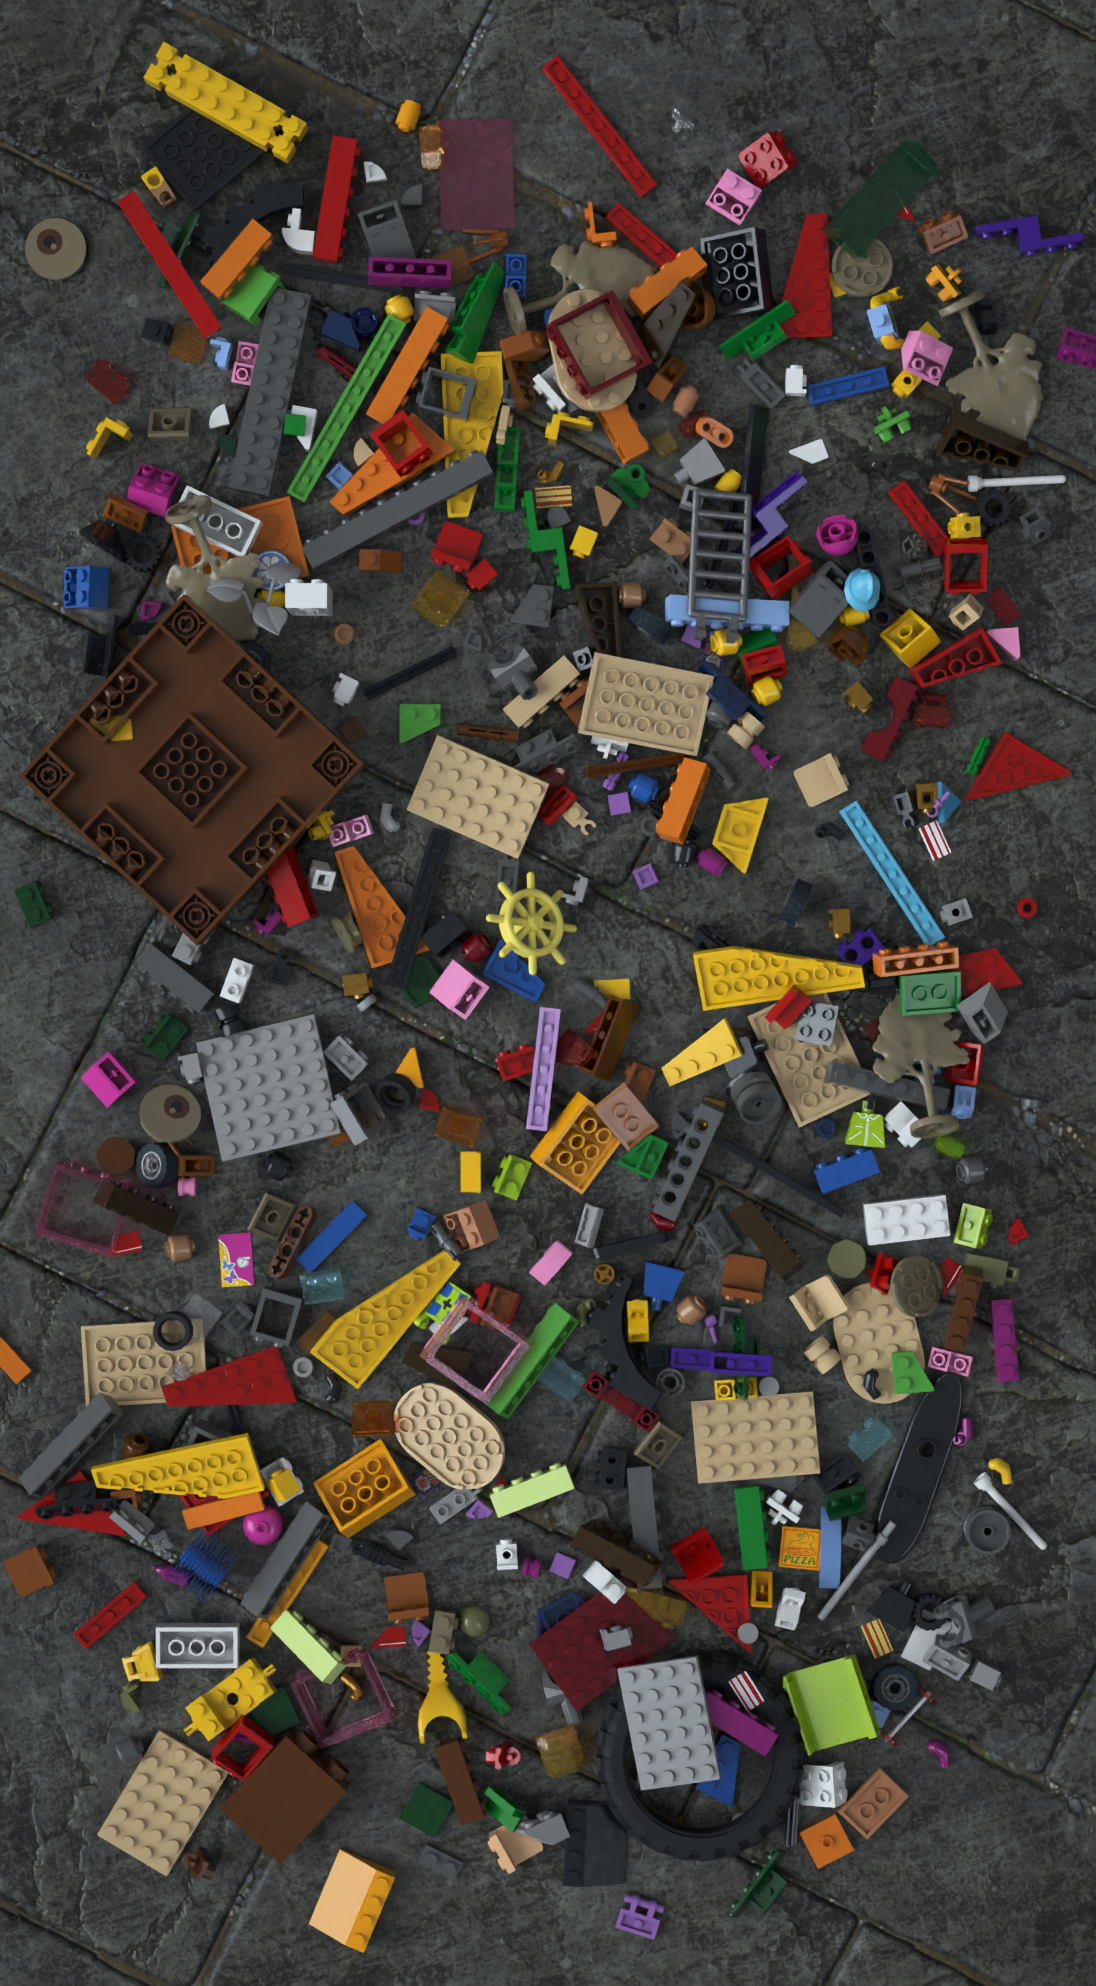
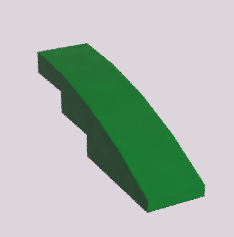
(507, 472)

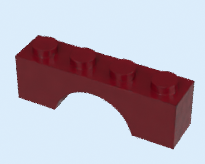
(900, 695)

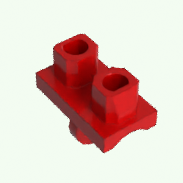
(882, 1273)
(503, 1755)

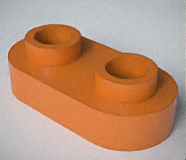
(713, 431)

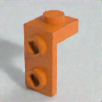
(603, 239)

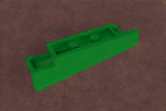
(474, 314)

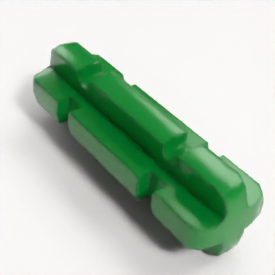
(978, 756)

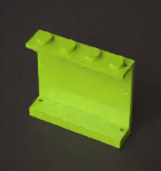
(831, 1703)

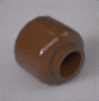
(135, 1445)

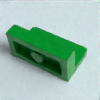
(756, 641)
(504, 1809)

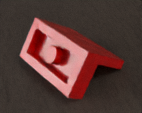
(789, 1007)

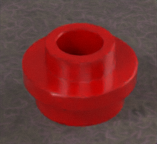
(1031, 912)

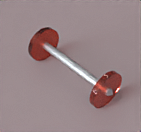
(889, 1736)

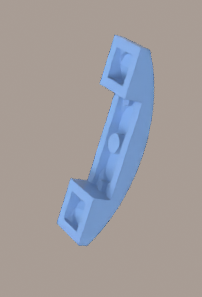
(829, 1551)

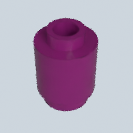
(711, 861)

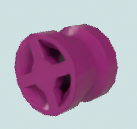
(531, 1567)

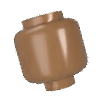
(630, 595)
(179, 1247)
(691, 1309)

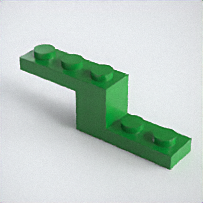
(545, 541)

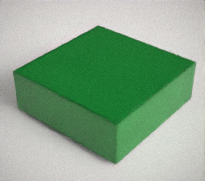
(295, 425)

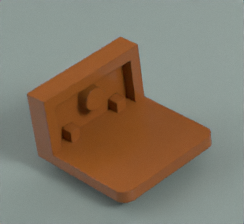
(573, 702)
(743, 1278)
(31, 1570)
(407, 1597)

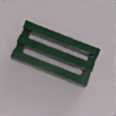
(622, 493)

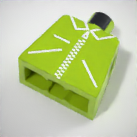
(866, 1127)

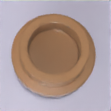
(344, 634)

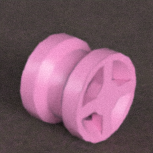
(187, 1186)

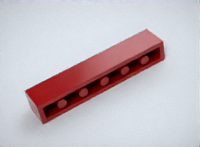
(335, 200)

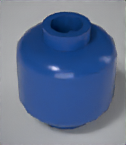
(644, 788)

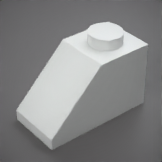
(310, 424)

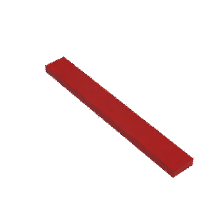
(599, 126)
(169, 264)

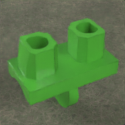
(884, 429)

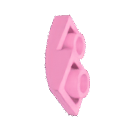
(244, 362)
(350, 830)
(551, 1262)
(950, 1361)

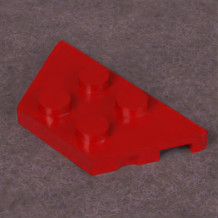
(985, 967)

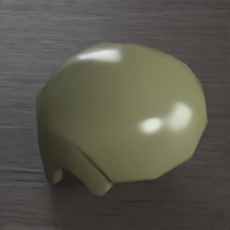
(473, 1621)

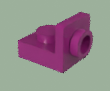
(761, 755)
(272, 920)

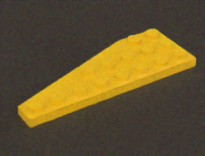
(478, 429)
(752, 976)
(370, 1330)
(208, 1468)

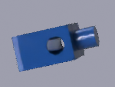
(660, 1283)

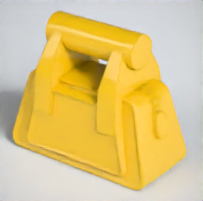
(145, 1663)

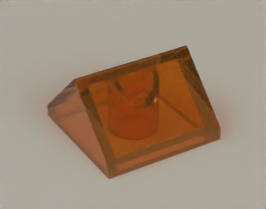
(458, 1126)
(373, 1419)

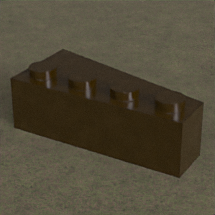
(981, 443)
(600, 615)

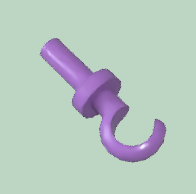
(939, 803)

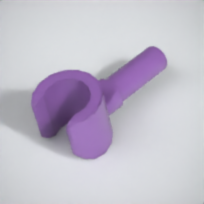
(710, 1321)

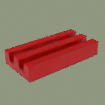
(558, 807)

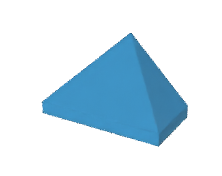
(949, 805)

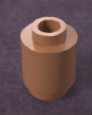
(685, 401)

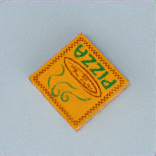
(800, 1548)

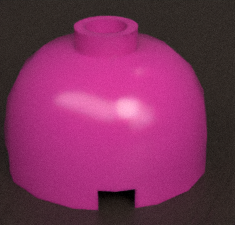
(837, 535)
(263, 1526)

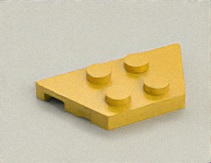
(739, 830)

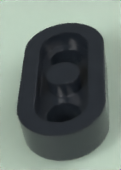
(640, 397)

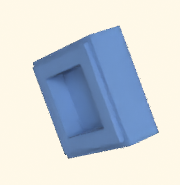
(339, 475)

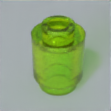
(950, 1146)

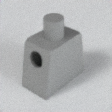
(699, 465)

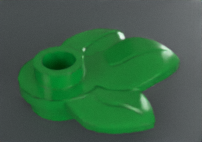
(632, 485)

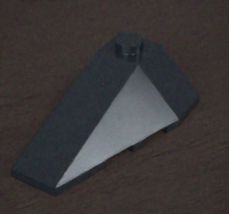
(105, 537)

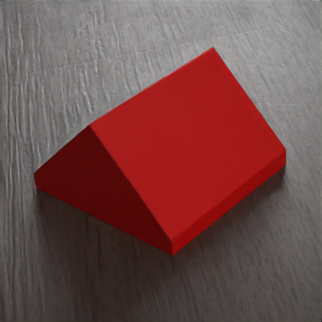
(969, 1072)

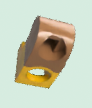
(158, 187)

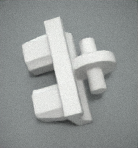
(609, 746)
(791, 1512)

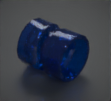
(365, 322)

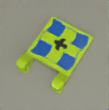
(441, 1306)

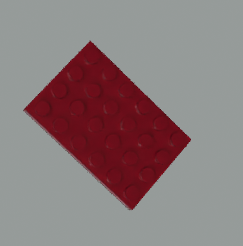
(575, 1650)

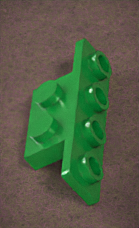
(761, 334)
(483, 1676)

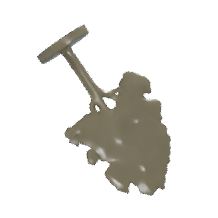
(591, 269)
(1002, 393)
(230, 615)
(922, 1040)

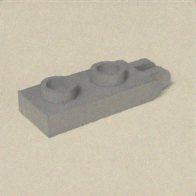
(453, 1503)

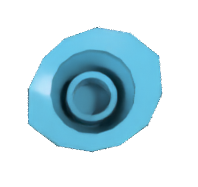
(862, 590)

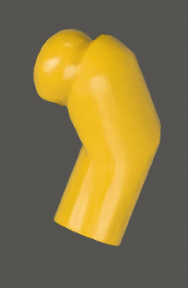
(1003, 1468)

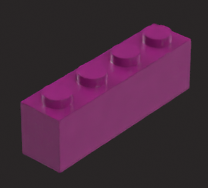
(409, 272)
(1003, 1339)
(739, 1723)

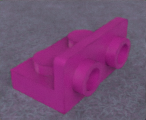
(1078, 348)

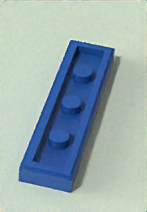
(847, 386)
(331, 1236)

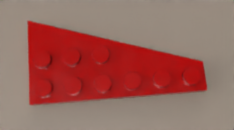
(810, 283)
(248, 1380)

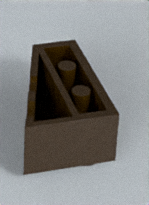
(453, 1357)

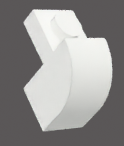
(296, 239)
(604, 1581)
(789, 1608)

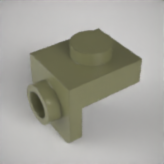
(130, 1701)

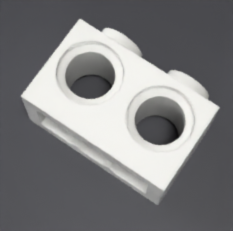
(237, 980)

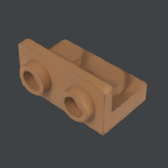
(672, 539)

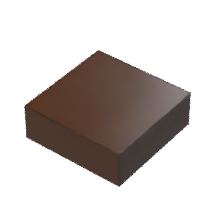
(352, 731)

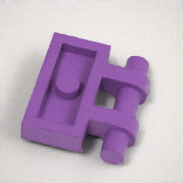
(637, 1922)

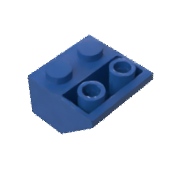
(86, 587)

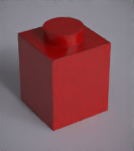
(481, 575)

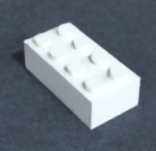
(224, 526)
(308, 598)
(906, 1219)
(197, 1645)

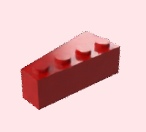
(960, 658)

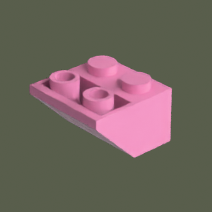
(734, 197)
(925, 356)
(459, 989)

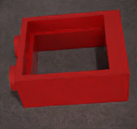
(390, 429)
(971, 545)
(774, 554)
(253, 1732)

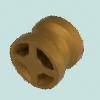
(603, 1276)

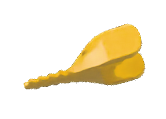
(439, 1699)

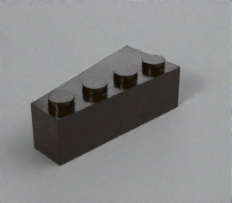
(667, 322)
(136, 1207)
(767, 1240)
(616, 1551)

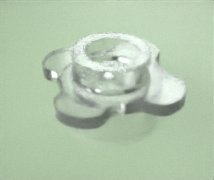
(180, 1371)
(162, 1535)

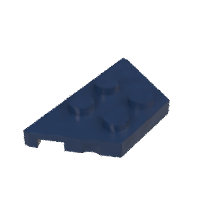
(556, 1611)

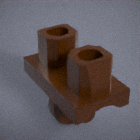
(199, 1864)

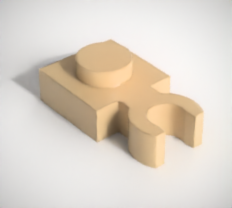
(505, 421)
(576, 815)

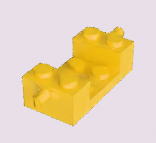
(215, 1714)

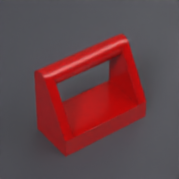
(762, 661)

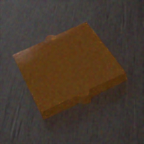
(460, 265)
(187, 343)

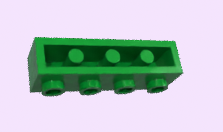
(750, 1526)

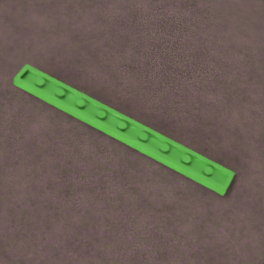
(346, 408)

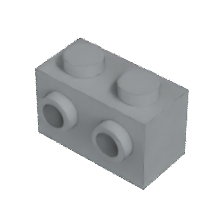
(187, 950)

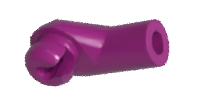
(965, 1433)
(941, 1750)

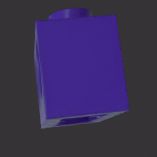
(863, 954)

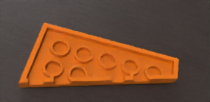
(378, 474)
(373, 907)

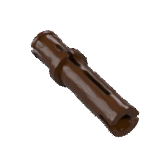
(510, 735)

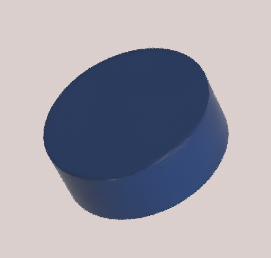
(826, 1128)

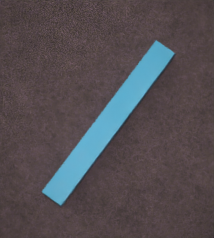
(891, 874)

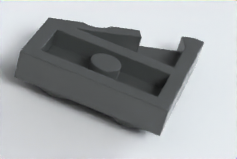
(535, 607)

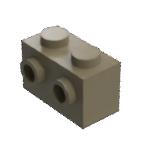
(442, 1629)

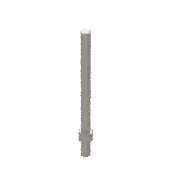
(880, 1539)

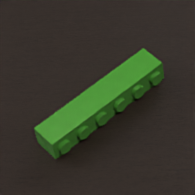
(544, 1344)

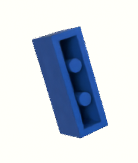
(846, 1170)

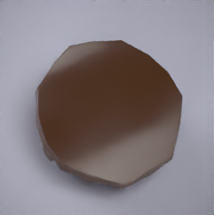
(115, 1156)

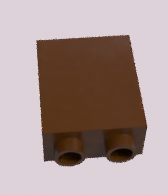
(287, 1794)

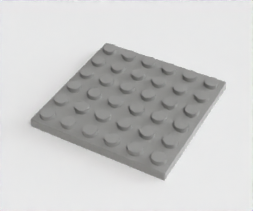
(268, 1088)

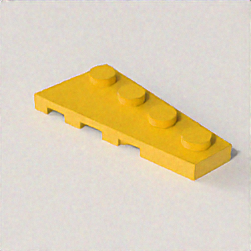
(707, 1052)

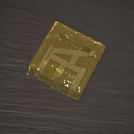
(664, 444)

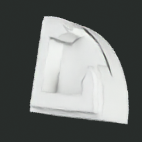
(374, 173)
(219, 417)

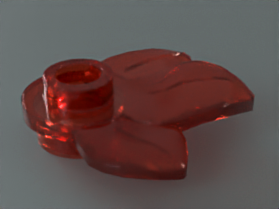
(552, 776)

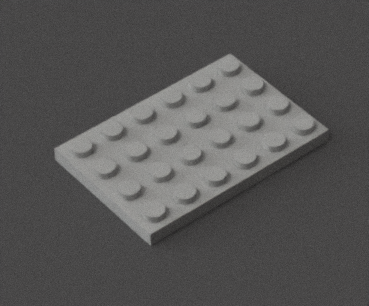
(669, 1723)

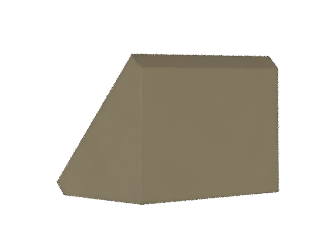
(170, 424)
(271, 1216)
(657, 1444)

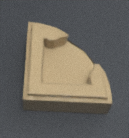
(361, 452)

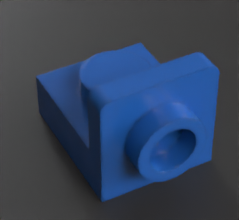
(420, 1224)

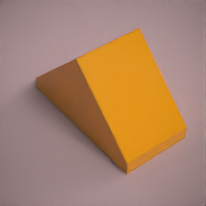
(411, 1068)
(761, 1589)

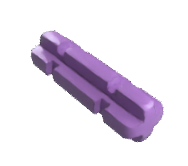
(610, 782)

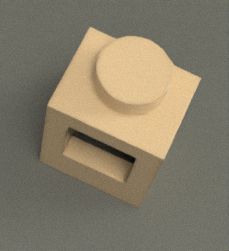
(966, 612)

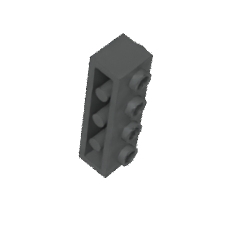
(175, 978)

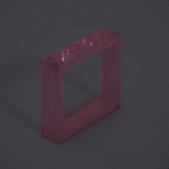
(69, 1239)
(446, 1328)
(316, 1723)

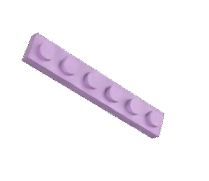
(543, 1069)

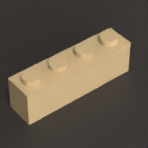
(549, 686)

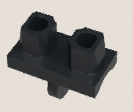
(709, 936)

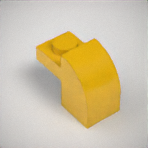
(638, 1321)

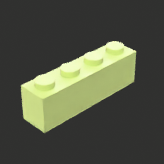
(531, 1489)
(308, 1646)

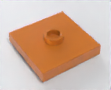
(826, 1840)

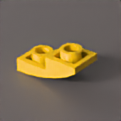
(725, 1388)

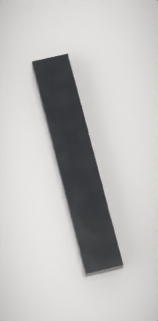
(753, 457)

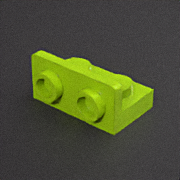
(512, 1177)
(973, 1226)

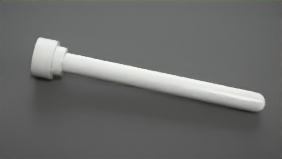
(977, 483)
(983, 1482)

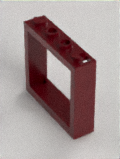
(625, 329)

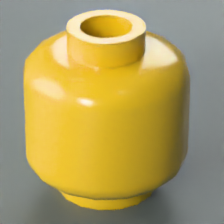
(400, 308)
(719, 644)
(766, 691)

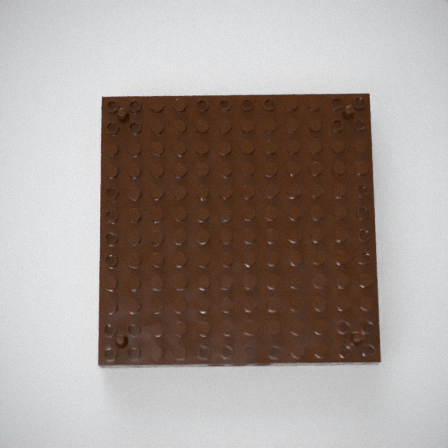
(211, 782)

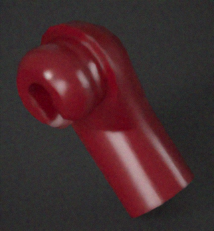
(663, 1223)

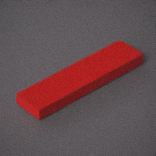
(640, 235)
(919, 517)
(110, 1614)

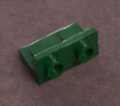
(34, 904)
(165, 1036)
(845, 1502)

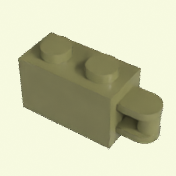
(993, 1269)

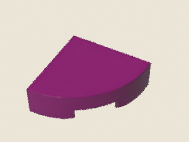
(150, 610)

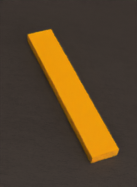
(261, 1629)

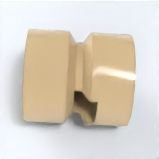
(745, 729)
(822, 1355)

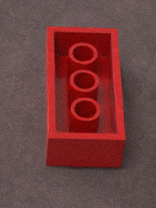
(292, 890)

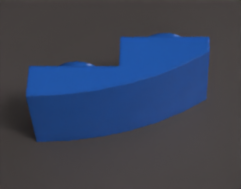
(516, 272)

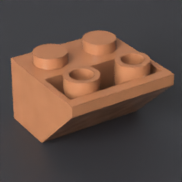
(472, 1226)

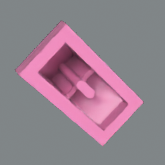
(1007, 640)

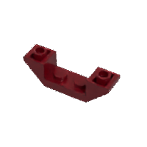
(599, 1387)

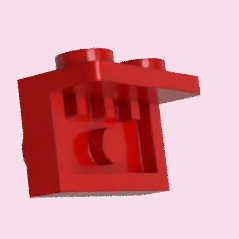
(516, 1063)

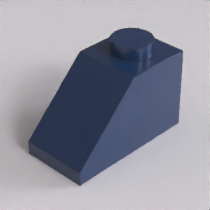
(340, 330)

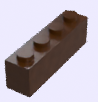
(610, 1037)
(963, 1308)
(460, 1780)

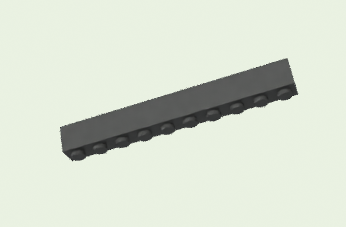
(398, 510)

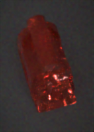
(931, 715)

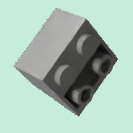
(984, 1013)
(545, 1828)

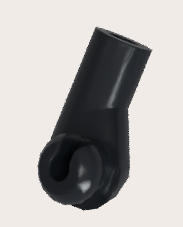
(829, 829)
(869, 1383)
(335, 1389)

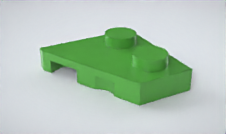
(418, 719)
(908, 1374)

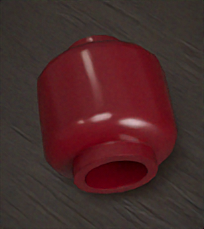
(476, 947)

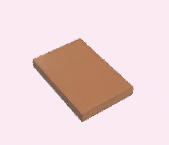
(626, 1117)
(873, 1803)

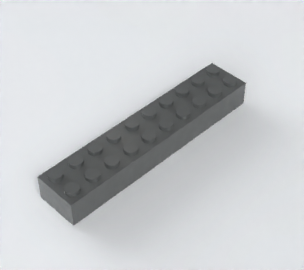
(270, 392)

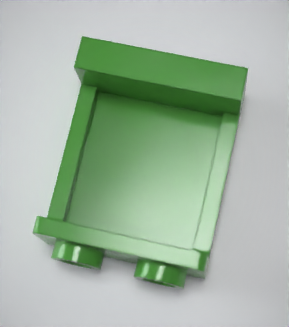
(252, 293)

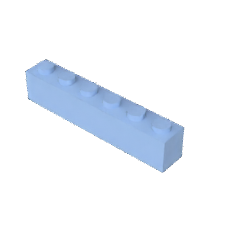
(760, 613)

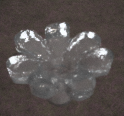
(681, 121)

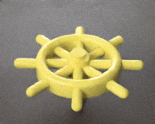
(531, 924)

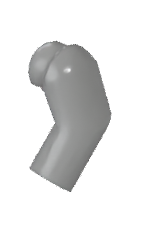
(387, 820)

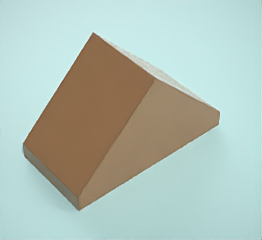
(607, 504)

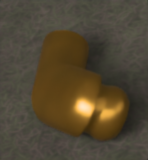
(551, 475)
(353, 1684)

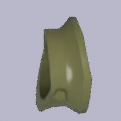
(347, 932)
(846, 1259)

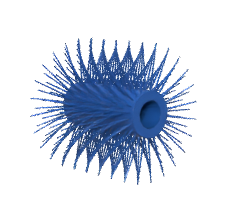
(203, 1565)

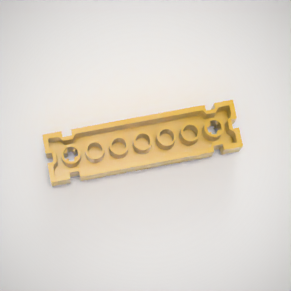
(225, 102)

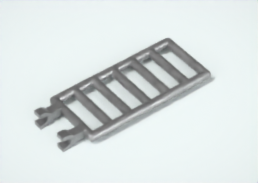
(744, 558)

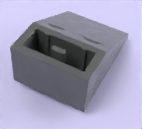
(386, 231)
(821, 599)

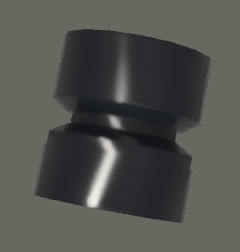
(229, 1020)

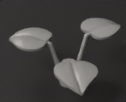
(266, 616)

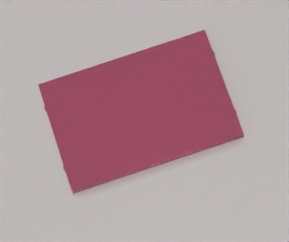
(476, 174)

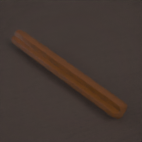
(635, 764)

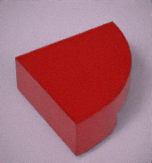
(429, 1100)
(1017, 1232)

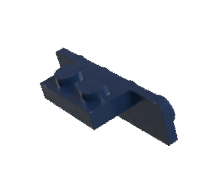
(728, 696)

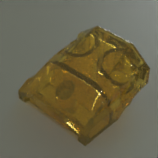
(439, 600)
(561, 1751)

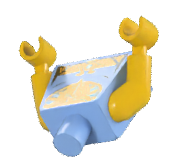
(883, 320)

